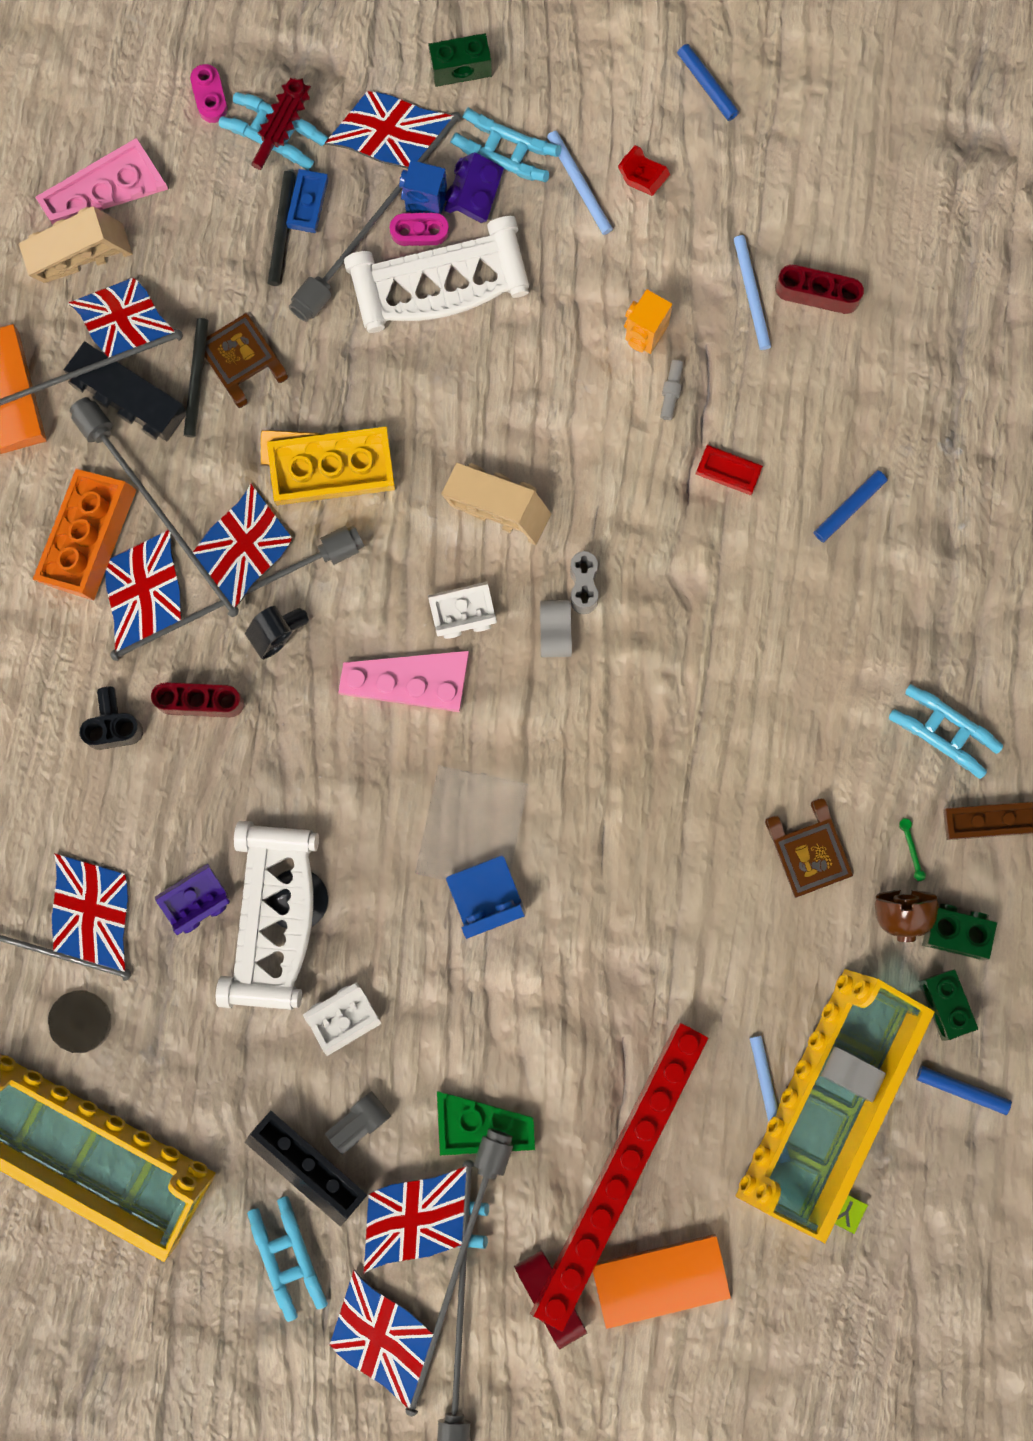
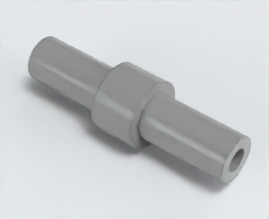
(671, 390)

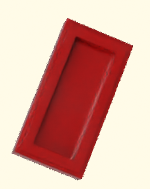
(729, 470)

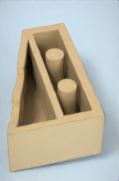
(72, 243)
(497, 499)

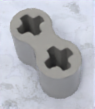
(584, 582)
(555, 628)
(853, 1074)

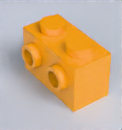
(647, 321)

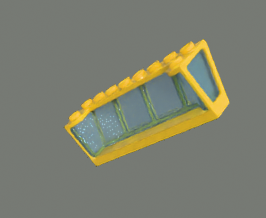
(822, 1129)
(96, 1162)

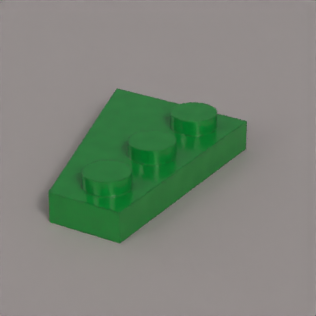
(466, 1121)

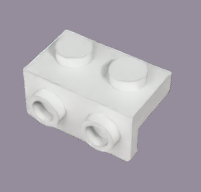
(462, 610)
(341, 1018)

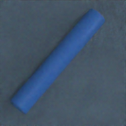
(708, 82)
(850, 506)
(964, 1090)

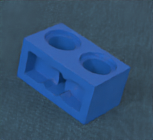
(423, 188)

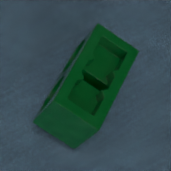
(958, 940)
(951, 1008)

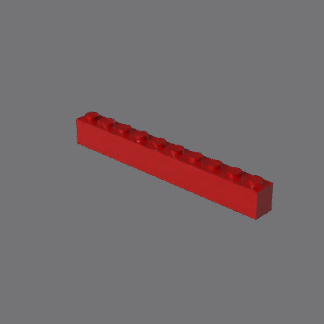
(618, 1177)

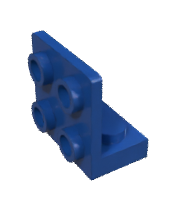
(485, 896)

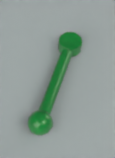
(905, 825)

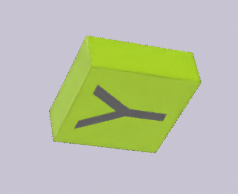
(851, 1214)

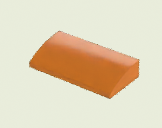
(20, 418)
(84, 534)
(661, 1281)

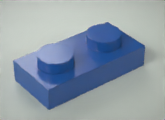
(307, 201)

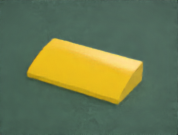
(330, 466)

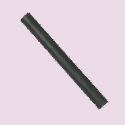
(281, 228)
(196, 377)

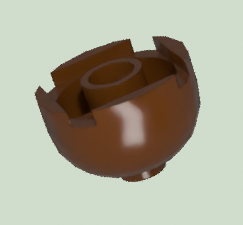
(906, 913)

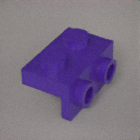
(474, 187)
(193, 900)

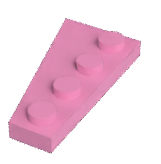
(104, 184)
(419, 680)

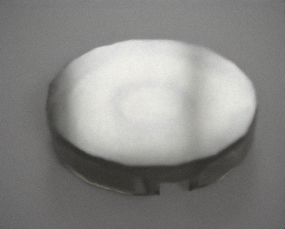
(79, 1021)

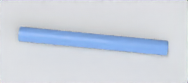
(581, 185)
(752, 292)
(764, 1076)

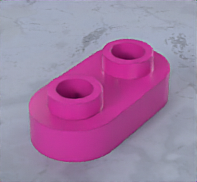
(208, 91)
(419, 227)

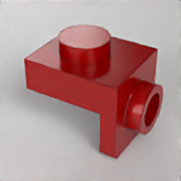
(642, 172)

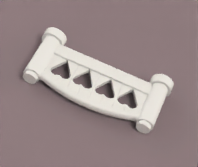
(498, 251)
(250, 982)

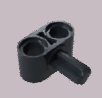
(271, 630)
(111, 723)

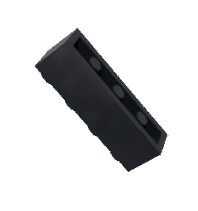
(126, 392)
(305, 1168)

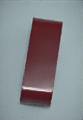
(832, 283)
(185, 691)
(533, 1274)

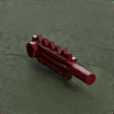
(281, 119)

